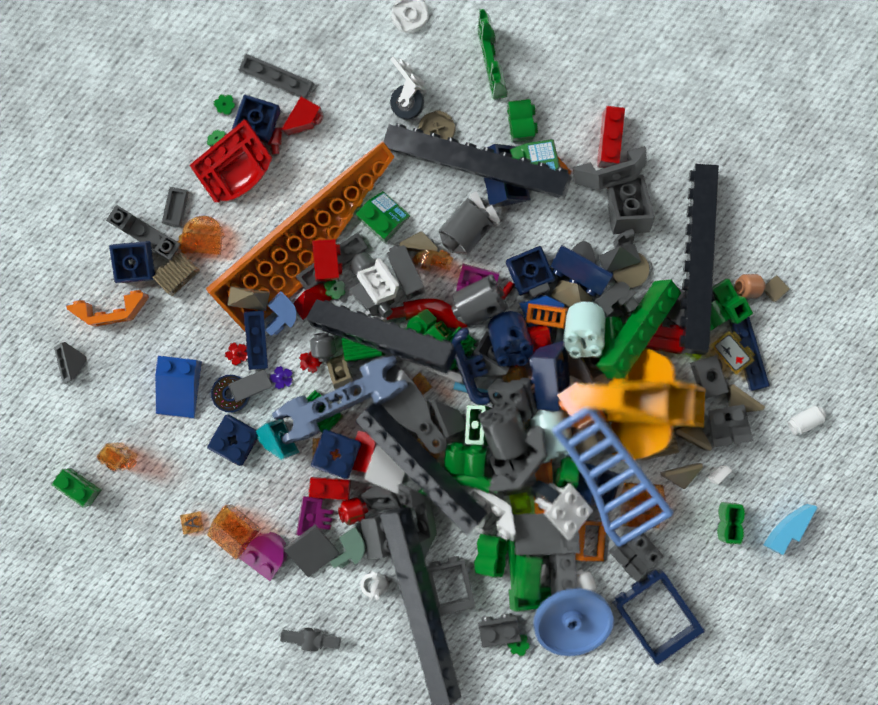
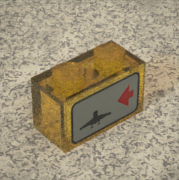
(732, 352)

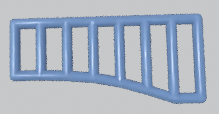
(598, 491)

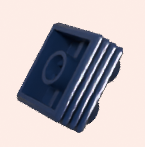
(252, 108)
(532, 258)
(127, 272)
(222, 444)
(324, 460)

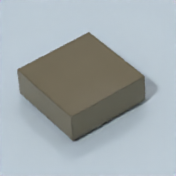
(775, 288)

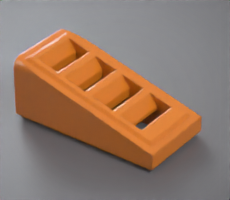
(529, 318)

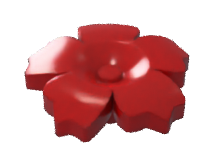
(236, 353)
(309, 362)

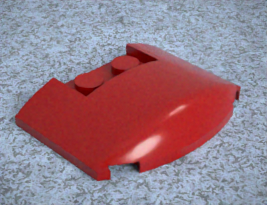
(232, 164)

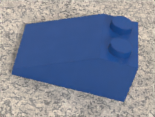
(177, 386)

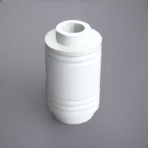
(806, 420)

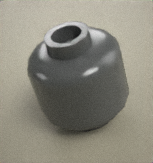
(361, 262)
(322, 346)

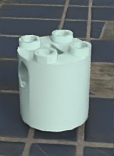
(584, 330)
(547, 420)

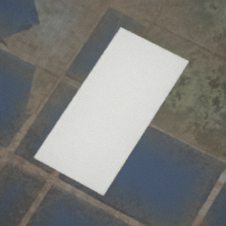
(384, 470)

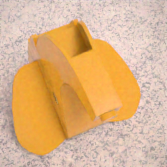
(645, 404)

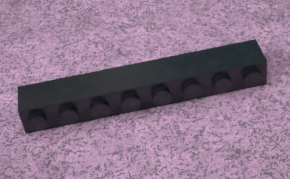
(382, 336)
(421, 467)

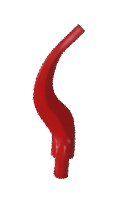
(437, 307)

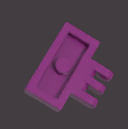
(312, 514)

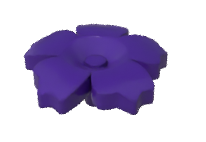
(281, 377)

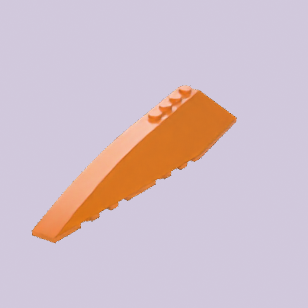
(288, 248)

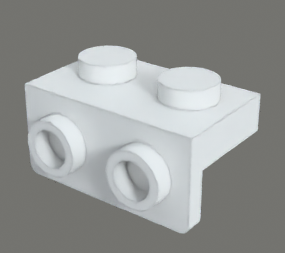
(379, 282)

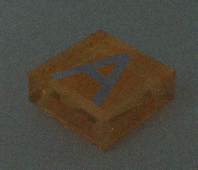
(192, 522)

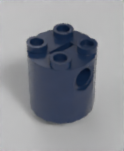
(510, 339)

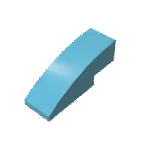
(790, 528)

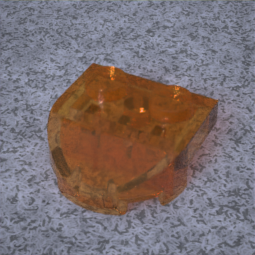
(202, 235)
(430, 257)

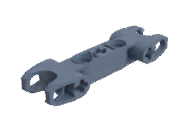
(307, 415)

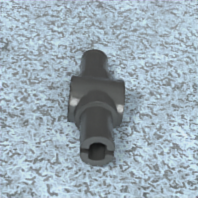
(310, 639)

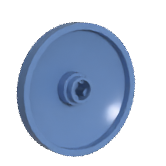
(573, 622)

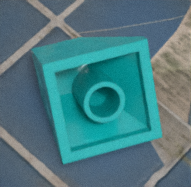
(270, 437)

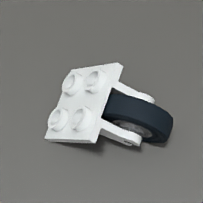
(407, 99)
(562, 506)

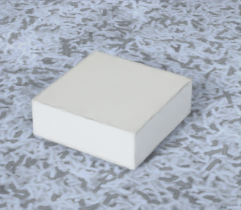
(719, 474)

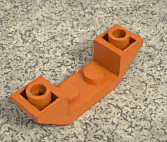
(133, 305)

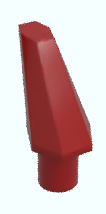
(275, 140)

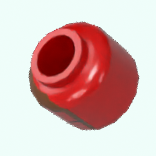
(352, 511)

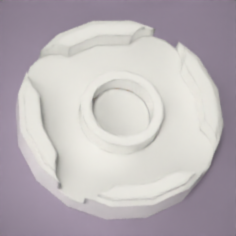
(414, 17)

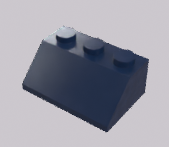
(504, 194)
(580, 271)
(550, 375)

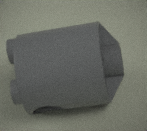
(465, 228)
(479, 301)
(504, 431)

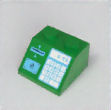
(538, 151)
(382, 216)

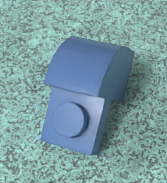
(286, 314)

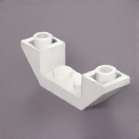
(500, 508)

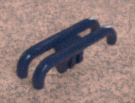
(470, 369)

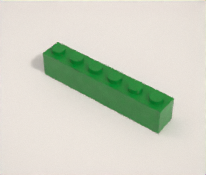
(639, 329)

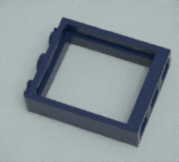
(676, 642)

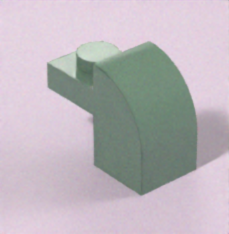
(354, 546)

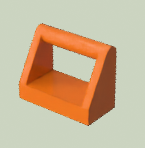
(600, 544)

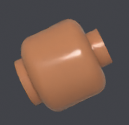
(750, 286)

